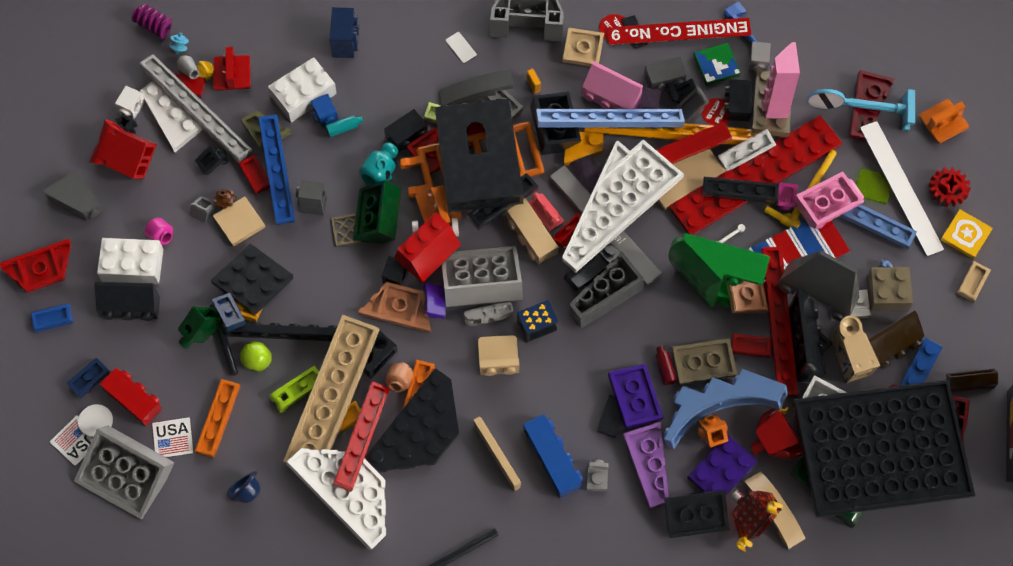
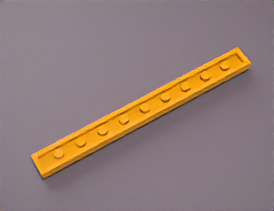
(676, 133)

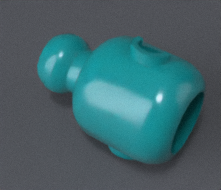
(379, 165)

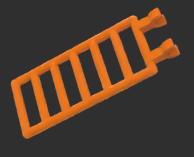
(406, 163)

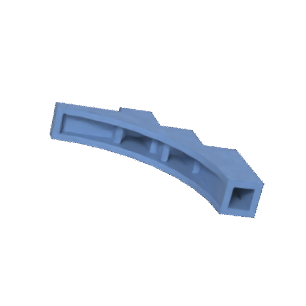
(746, 390)

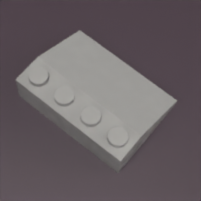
(482, 276)
(123, 471)

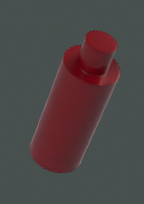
(665, 366)

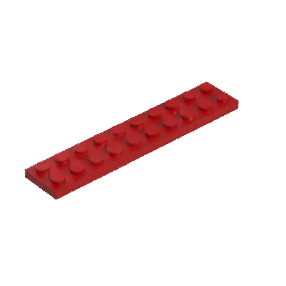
(773, 166)

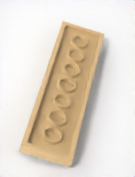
(334, 386)

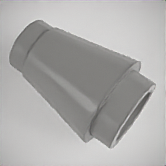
(187, 66)

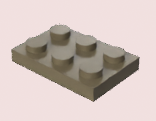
(703, 361)

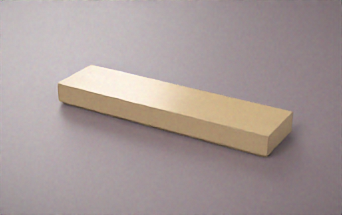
(497, 453)

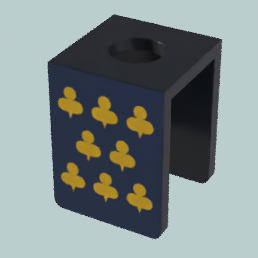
(537, 321)

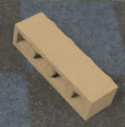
(531, 232)

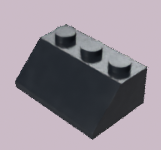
(554, 139)
(127, 300)

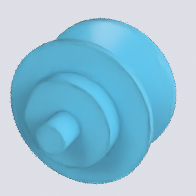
(178, 43)

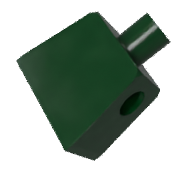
(198, 325)

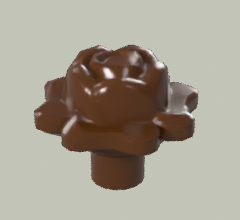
(224, 198)

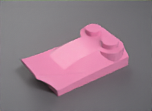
(828, 200)

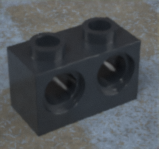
(380, 356)

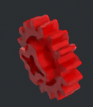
(942, 189)

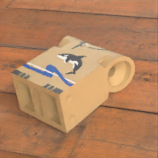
(853, 350)

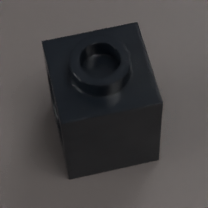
(393, 272)

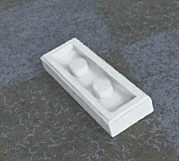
(747, 150)

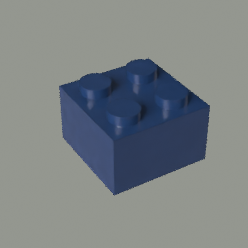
(344, 32)

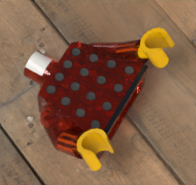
(753, 515)

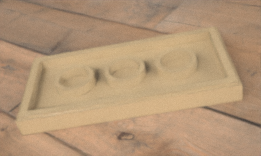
(694, 171)

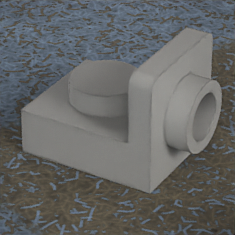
(597, 476)

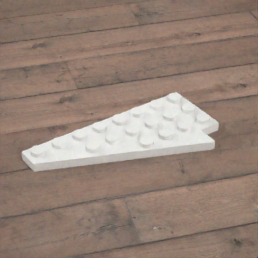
(621, 195)

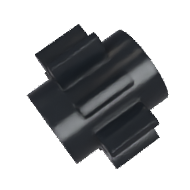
(127, 123)

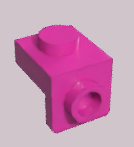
(787, 196)

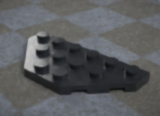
(420, 430)

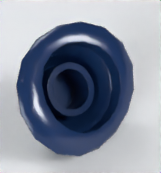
(245, 489)

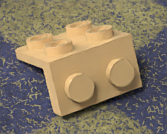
(498, 355)

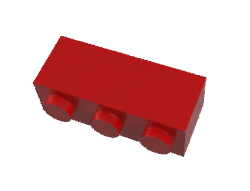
(131, 396)

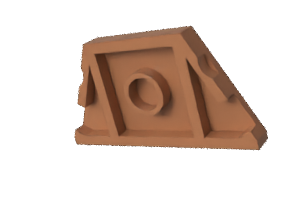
(398, 306)

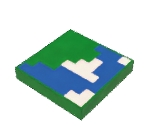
(717, 64)

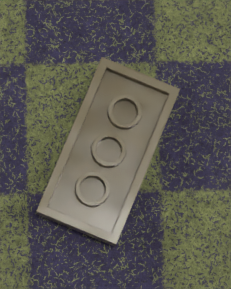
(775, 126)

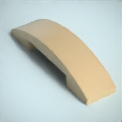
(785, 521)

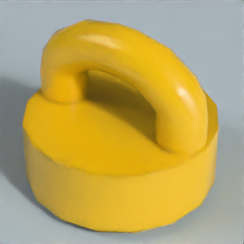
(205, 70)

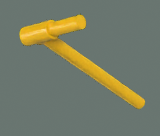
(792, 219)

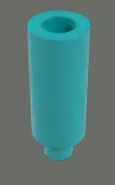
(343, 125)

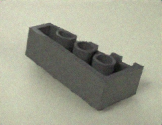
(607, 291)

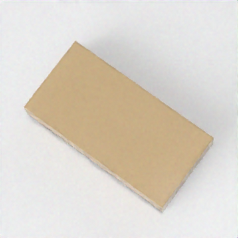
(973, 281)

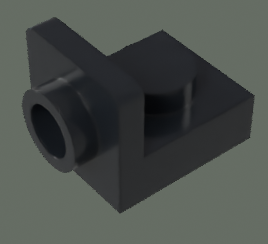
(210, 159)

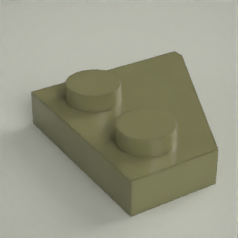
(252, 126)

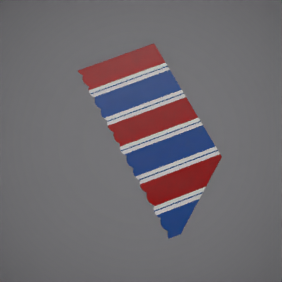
(805, 241)

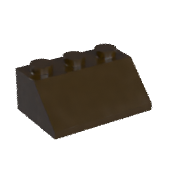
(897, 339)

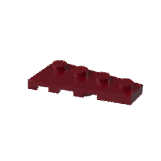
(870, 88)

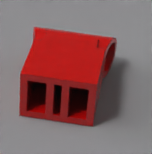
(123, 151)

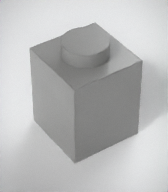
(759, 56)

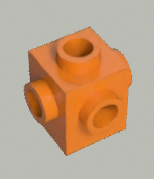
(713, 430)

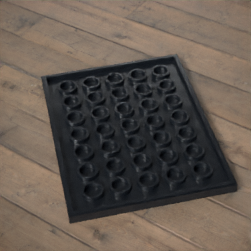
(882, 448)

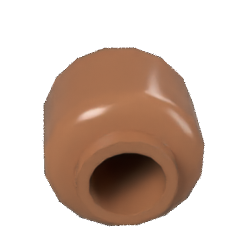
(399, 377)

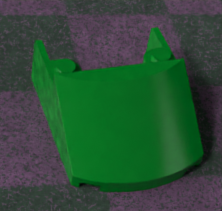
(712, 265)

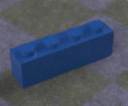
(552, 455)

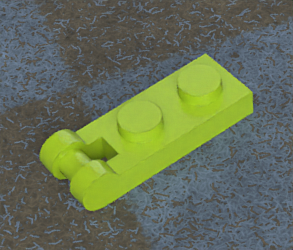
(295, 389)

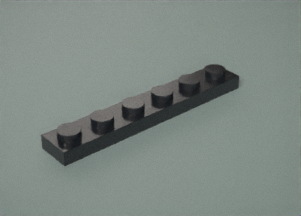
(278, 331)

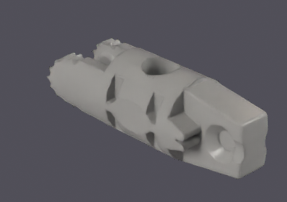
(488, 314)

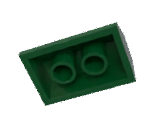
(377, 213)

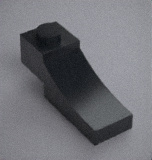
(592, 268)

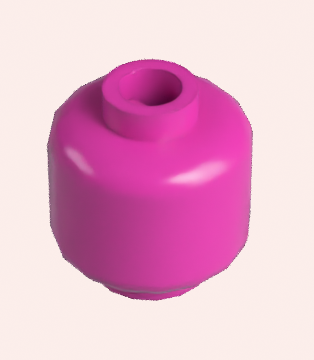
(159, 230)

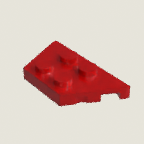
(40, 266)

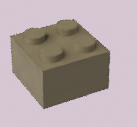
(889, 289)

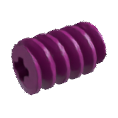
(152, 20)

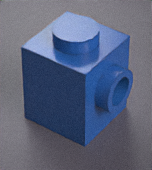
(324, 110)

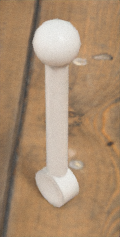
(740, 228)

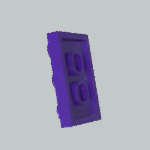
(635, 396)
(723, 467)

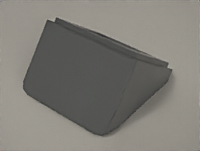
(202, 208)

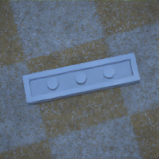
(881, 225)

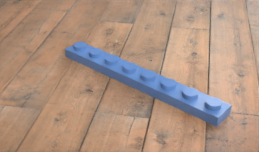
(609, 118)

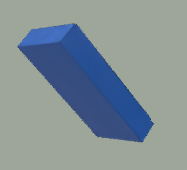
(52, 317)

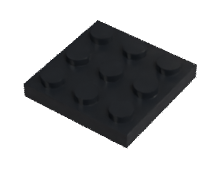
(252, 279)

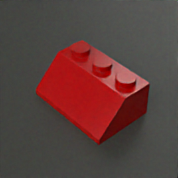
(428, 248)

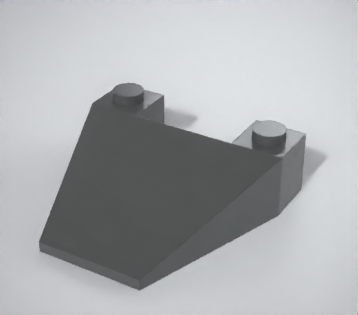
(528, 14)
(824, 280)

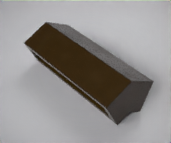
(973, 380)

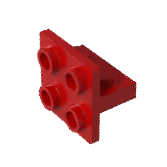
(232, 71)

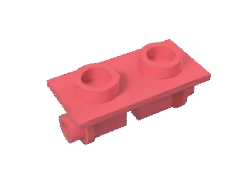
(545, 211)

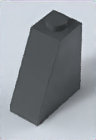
(74, 196)

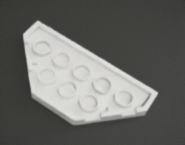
(360, 510)

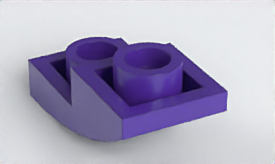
(434, 300)

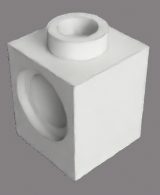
(130, 102)

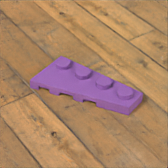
(647, 455)

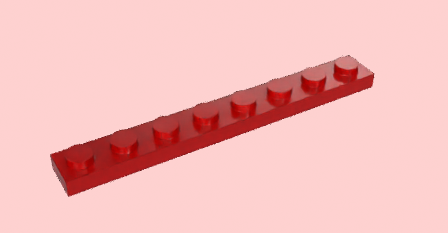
(780, 322)

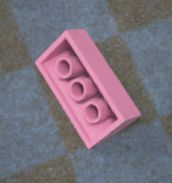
(781, 83)

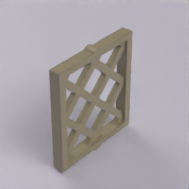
(350, 229)

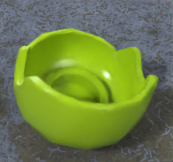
(255, 356)

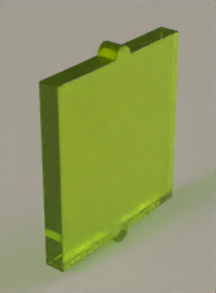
(874, 186)

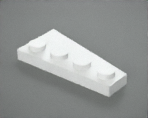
(172, 119)

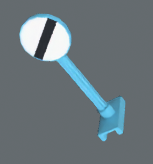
(832, 99)

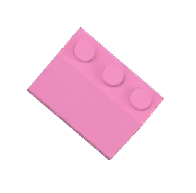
(611, 89)

